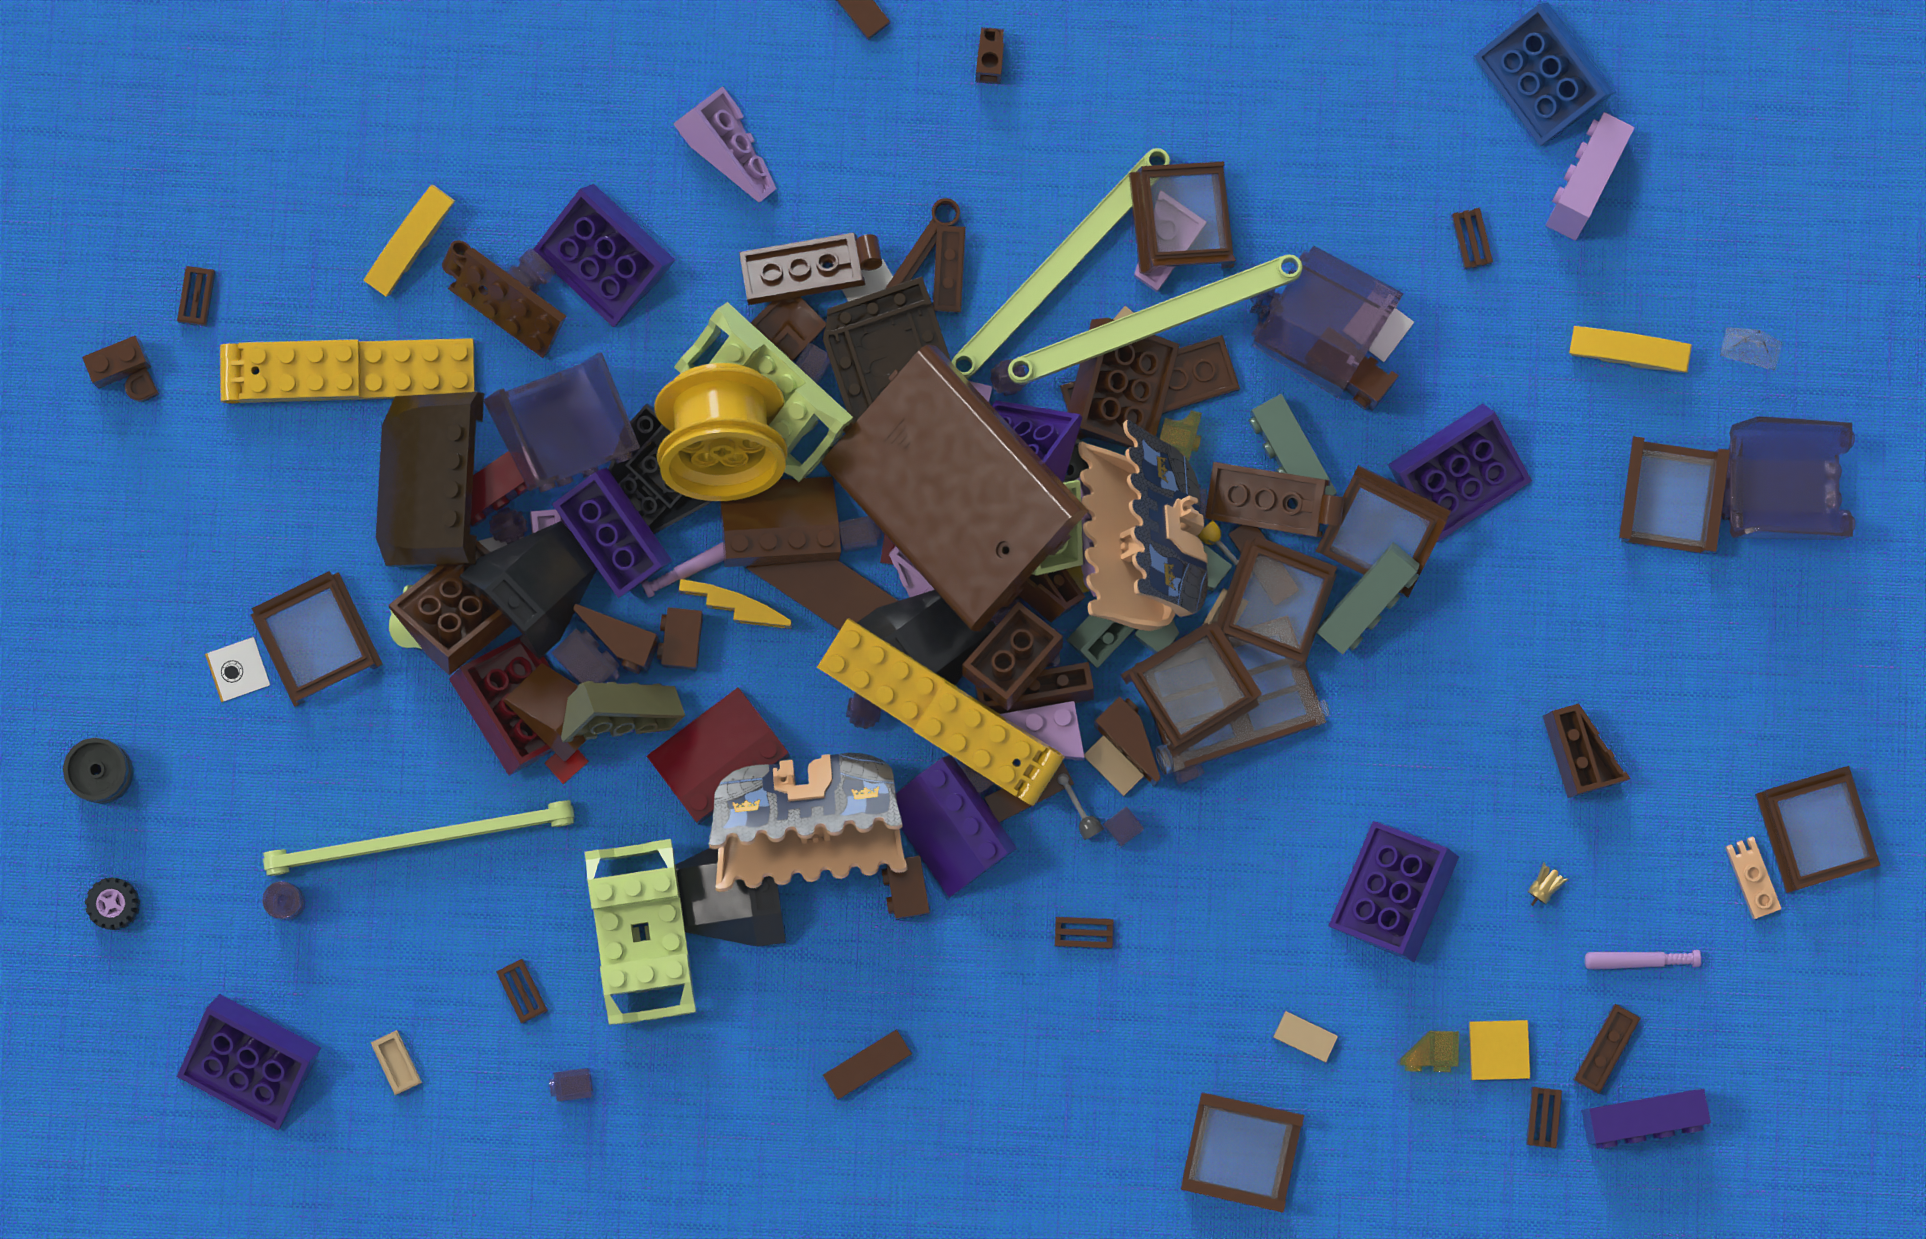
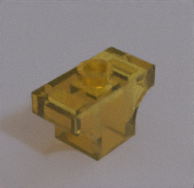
(1182, 433)

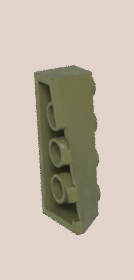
(620, 709)

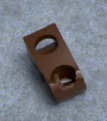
(990, 56)

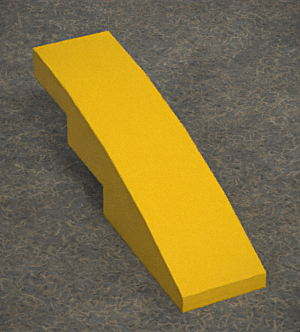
(409, 240)
(1631, 349)
(745, 609)

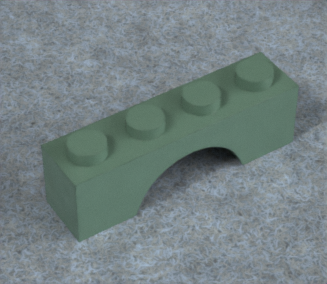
(1159, 639)

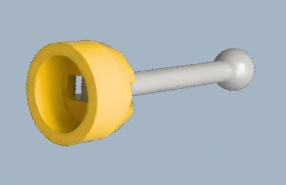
(1211, 535)

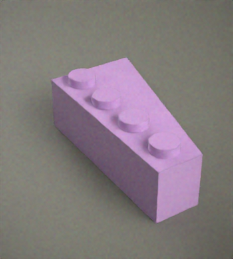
(1589, 176)
(1053, 725)

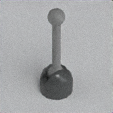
(1088, 825)

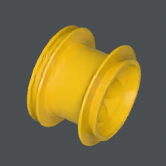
(720, 432)

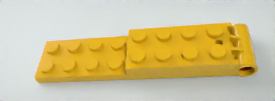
(344, 369)
(941, 712)

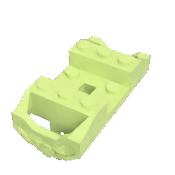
(803, 398)
(633, 900)

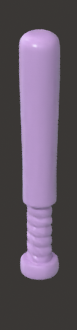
(686, 569)
(1619, 960)

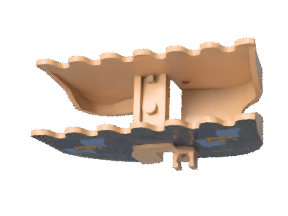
(1143, 532)
(784, 828)

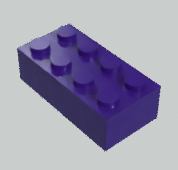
(612, 532)
(1646, 1116)

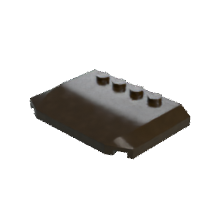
(876, 337)
(428, 480)

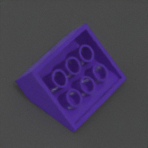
(603, 254)
(1045, 431)
(1463, 467)
(951, 825)
(1394, 891)
(248, 1061)

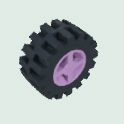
(103, 899)

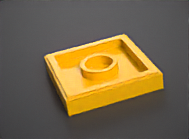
(1499, 1050)

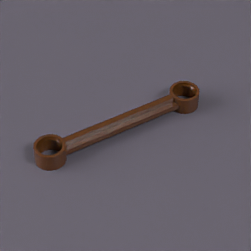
(923, 245)

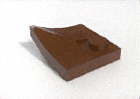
(790, 325)

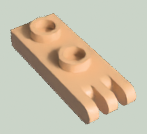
(1753, 879)

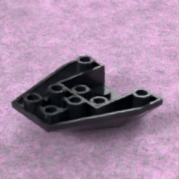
(642, 477)
(535, 583)
(928, 633)
(734, 915)

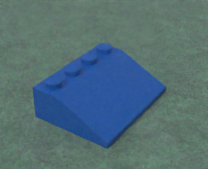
(1543, 73)

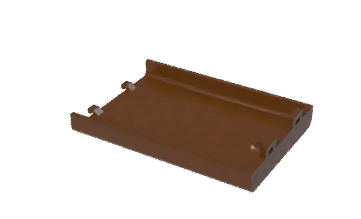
(954, 487)

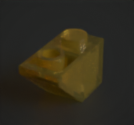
(1433, 1049)

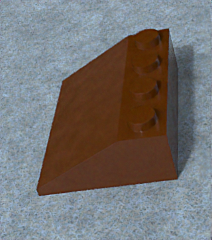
(1123, 387)
(782, 524)
(449, 616)

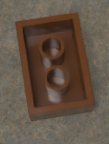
(1012, 656)

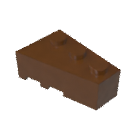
(1370, 384)

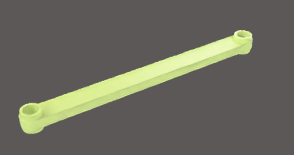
(1052, 272)
(1155, 319)
(278, 861)

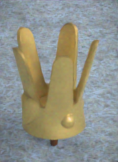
(1545, 884)

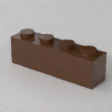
(1050, 688)

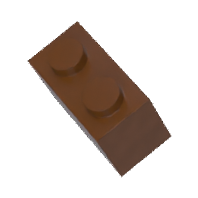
(116, 361)
(681, 638)
(907, 890)

